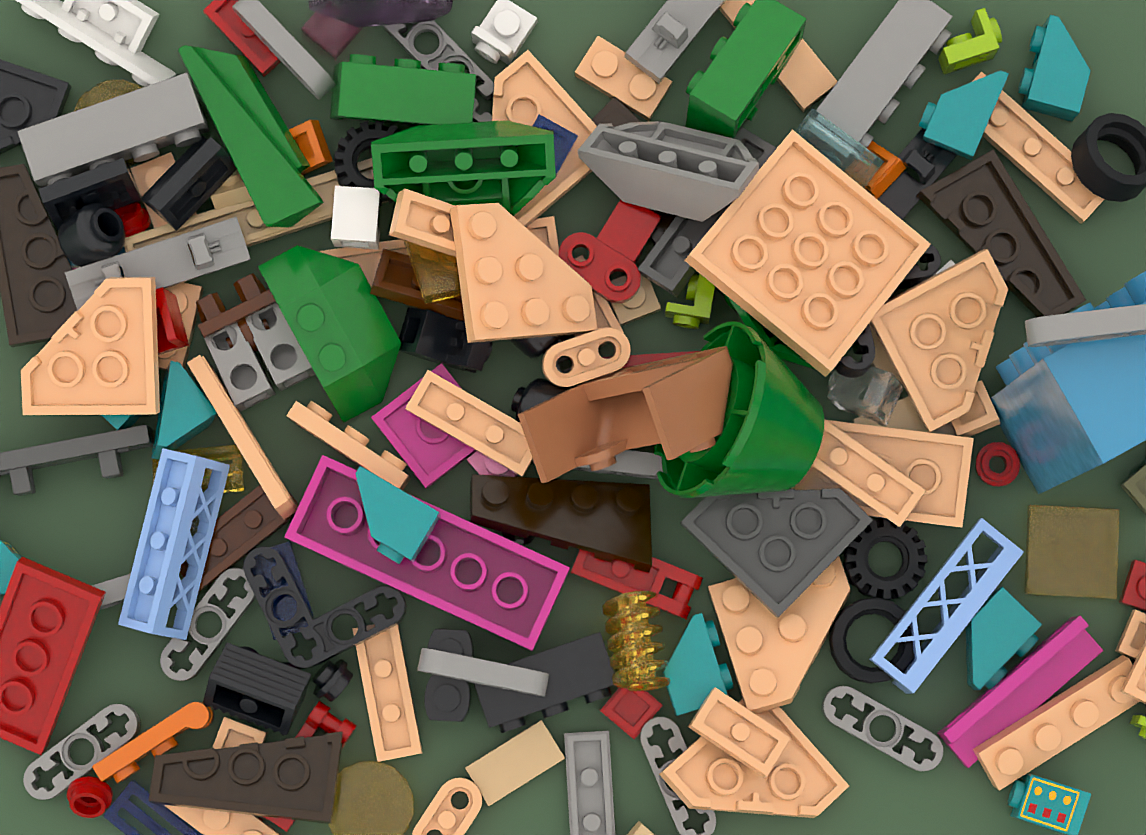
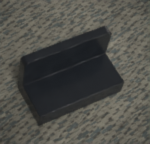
(190, 182)

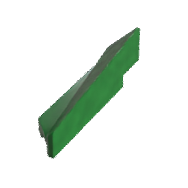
(253, 135)

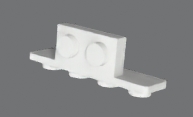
(109, 27)

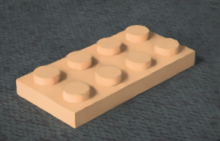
(930, 459)

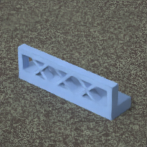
(168, 543)
(957, 617)

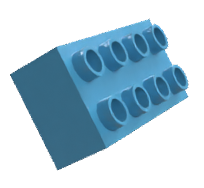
(1075, 401)

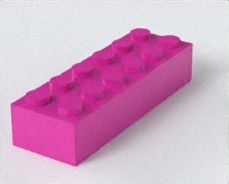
(457, 570)

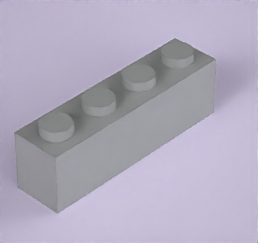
(884, 66)
(115, 129)

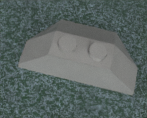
(669, 167)

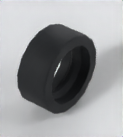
(1096, 173)
(839, 632)

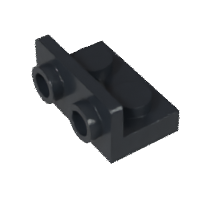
(105, 184)

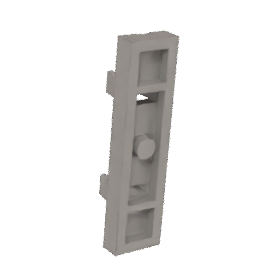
(670, 35)
(168, 260)

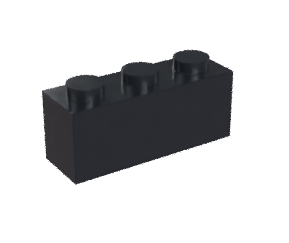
(573, 672)

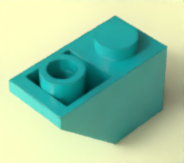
(1057, 74)
(995, 636)
(695, 667)

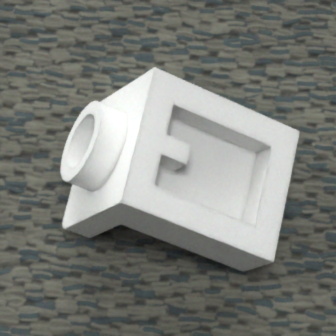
(503, 32)

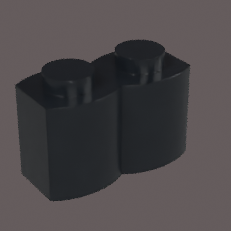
(447, 697)

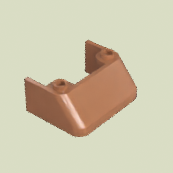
(638, 406)

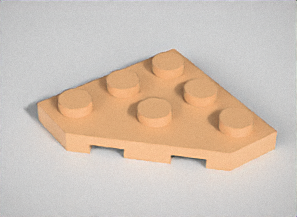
(520, 96)
(514, 281)
(943, 336)
(100, 356)
(774, 652)
(797, 785)

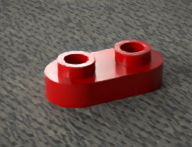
(600, 266)

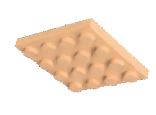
(808, 253)

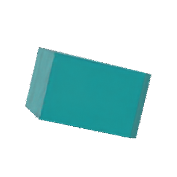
(182, 411)

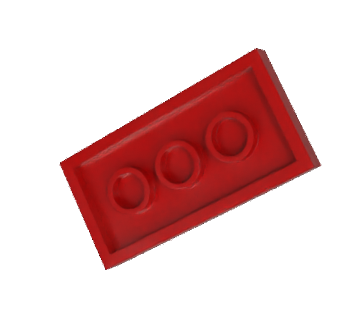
(41, 644)

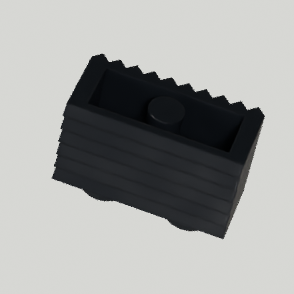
(256, 688)

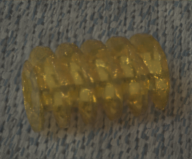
(632, 641)

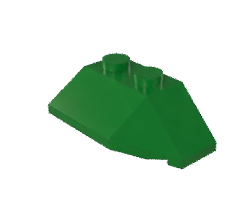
(466, 163)
(335, 325)

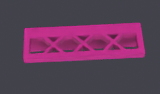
(1022, 688)

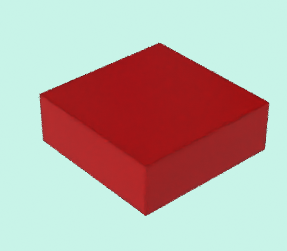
(631, 710)

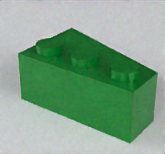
(743, 67)
(402, 92)

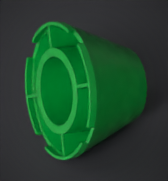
(768, 426)

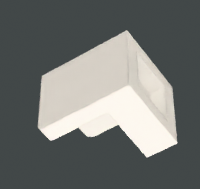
(355, 217)

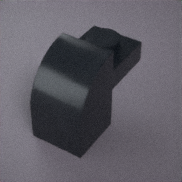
(441, 341)

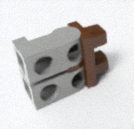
(249, 328)

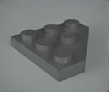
(777, 538)

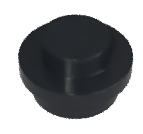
(331, 679)

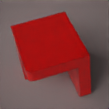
(629, 229)
(170, 326)

